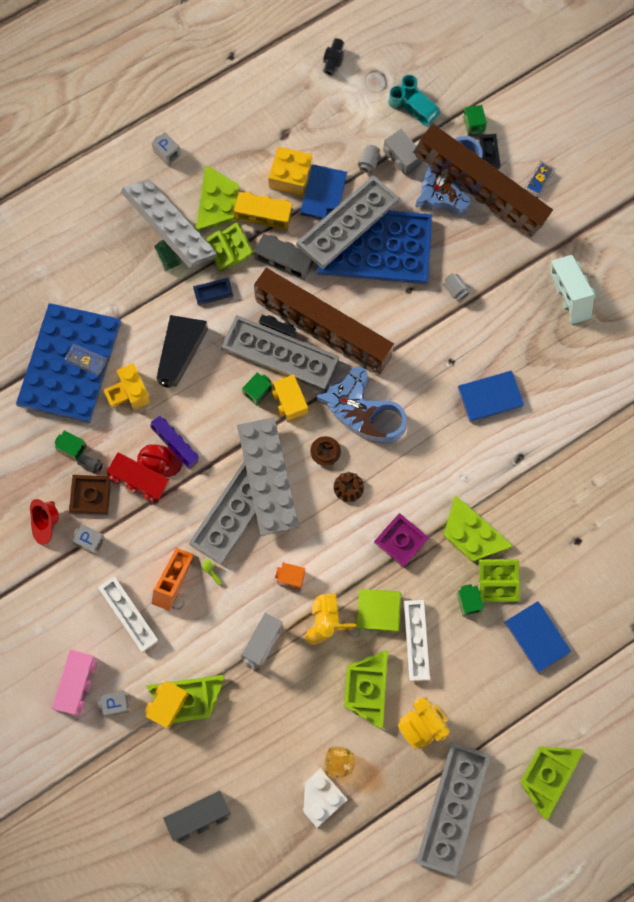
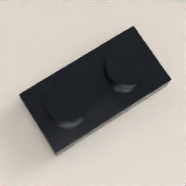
(490, 149)
(271, 322)

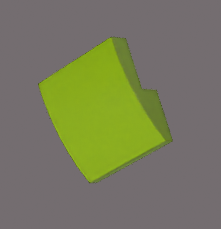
(231, 246)
(499, 580)
(379, 610)

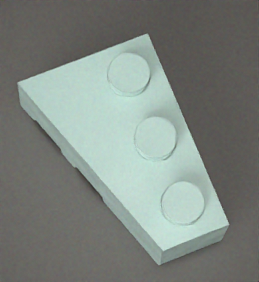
(574, 288)

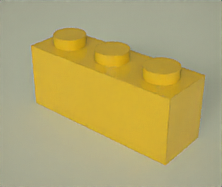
(263, 210)

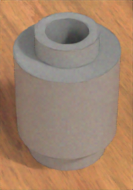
(369, 159)
(456, 287)

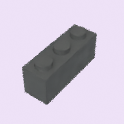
(283, 256)
(197, 817)

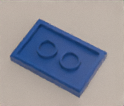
(323, 188)
(490, 396)
(537, 636)

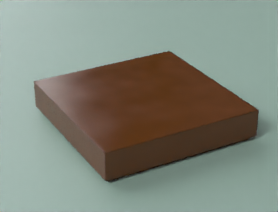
(90, 495)

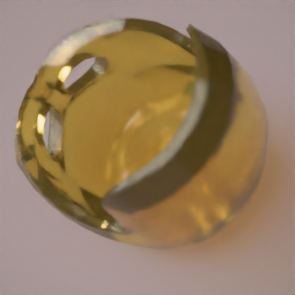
(340, 763)

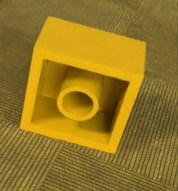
(290, 171)

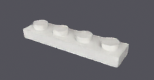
(128, 614)
(416, 640)

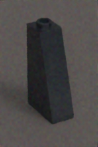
(179, 348)

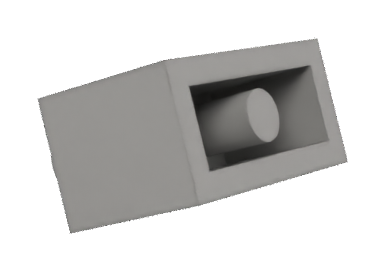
(401, 150)

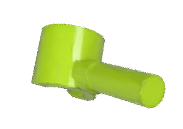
(207, 566)

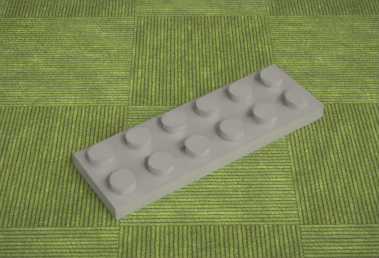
(347, 222)
(169, 223)
(280, 352)
(267, 476)
(226, 519)
(453, 809)

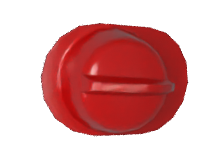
(160, 460)
(43, 518)

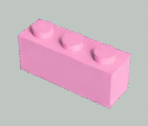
(74, 683)

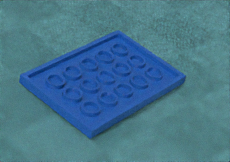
(388, 251)
(59, 386)

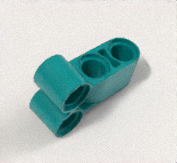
(413, 101)

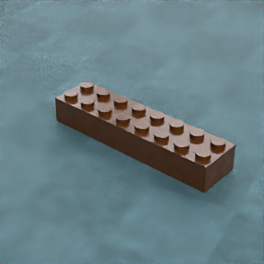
(482, 181)
(323, 321)

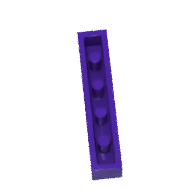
(174, 442)

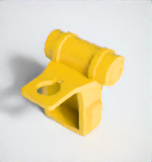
(326, 619)
(424, 724)

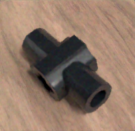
(333, 56)

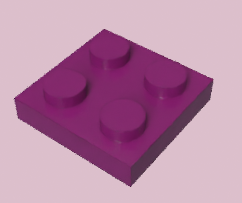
(401, 540)

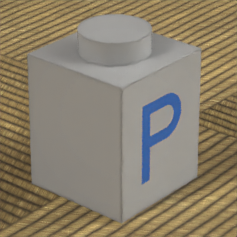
(166, 148)
(88, 539)
(113, 703)

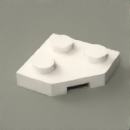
(321, 798)

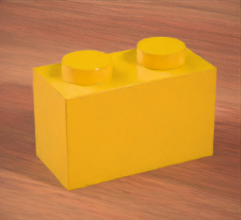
(133, 386)
(289, 397)
(166, 704)

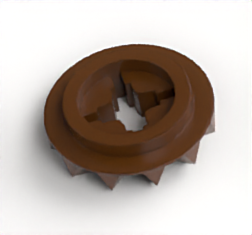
(328, 443)
(350, 495)

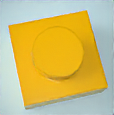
(116, 395)

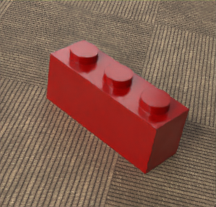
(137, 478)

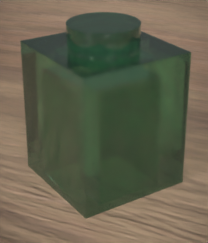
(166, 255)

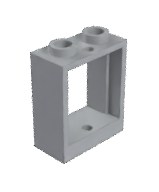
(262, 642)

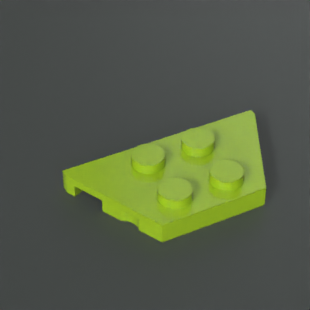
(216, 200)
(472, 534)
(367, 687)
(201, 698)
(548, 776)

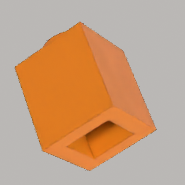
(290, 576)

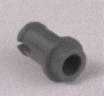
(89, 463)

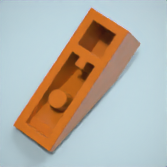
(172, 579)

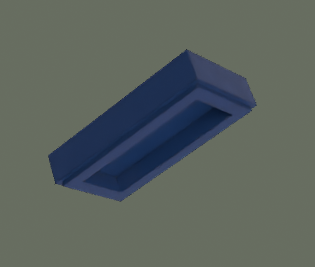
(213, 291)

